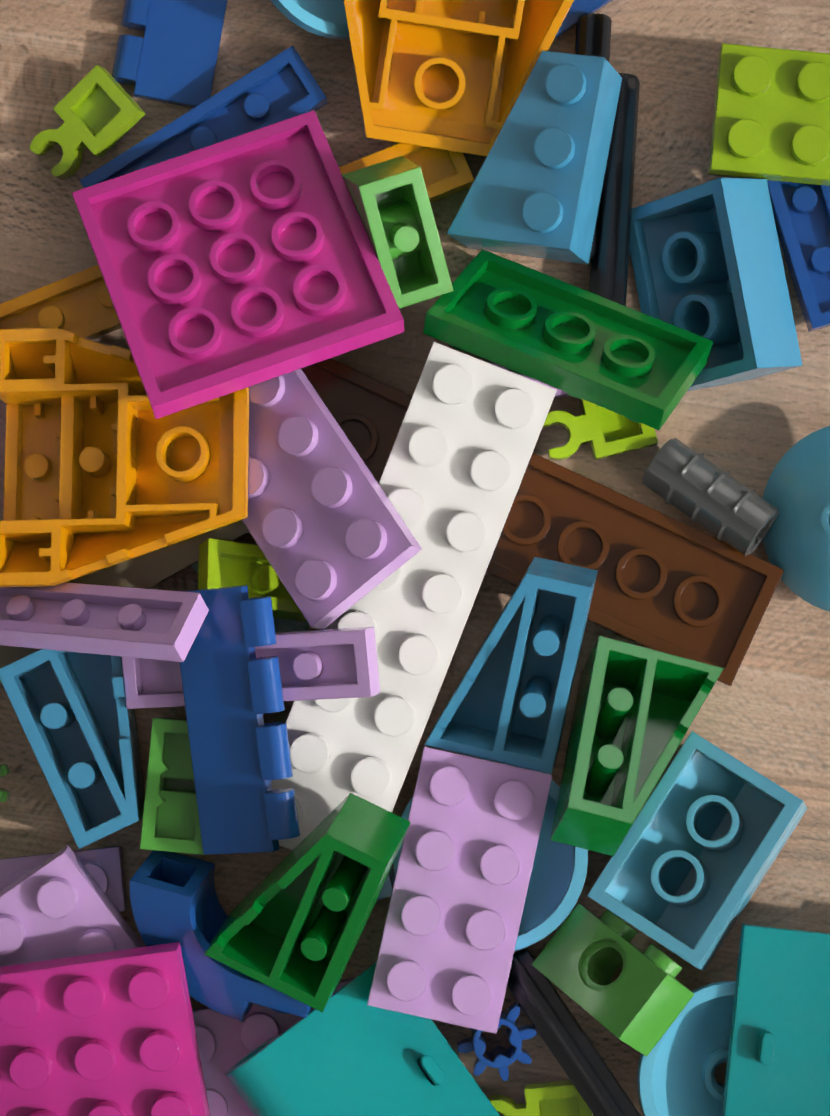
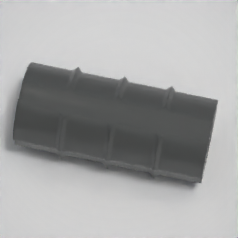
(710, 496)

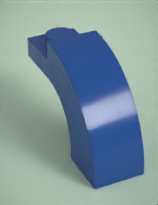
(178, 902)

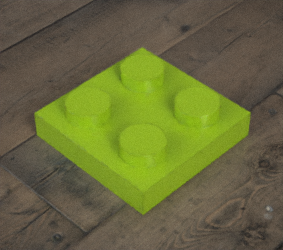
(771, 115)

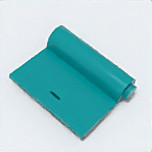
(787, 992)
(358, 1064)

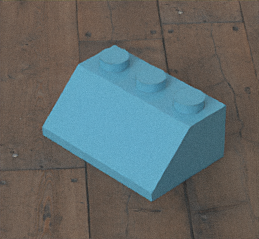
(698, 851)

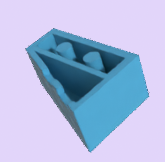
(523, 675)
(81, 737)

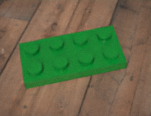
(569, 338)

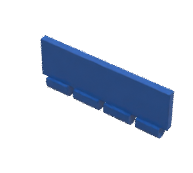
(177, 51)
(229, 743)

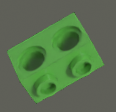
(170, 794)

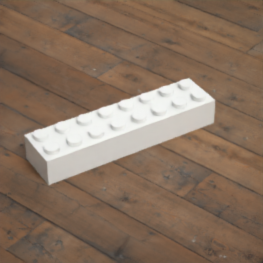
(453, 488)

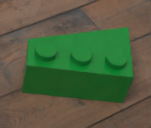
(622, 736)
(314, 904)

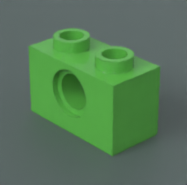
(401, 228)
(643, 997)

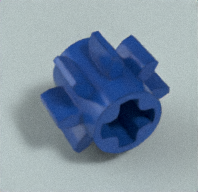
(500, 1056)

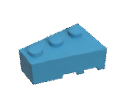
(546, 165)

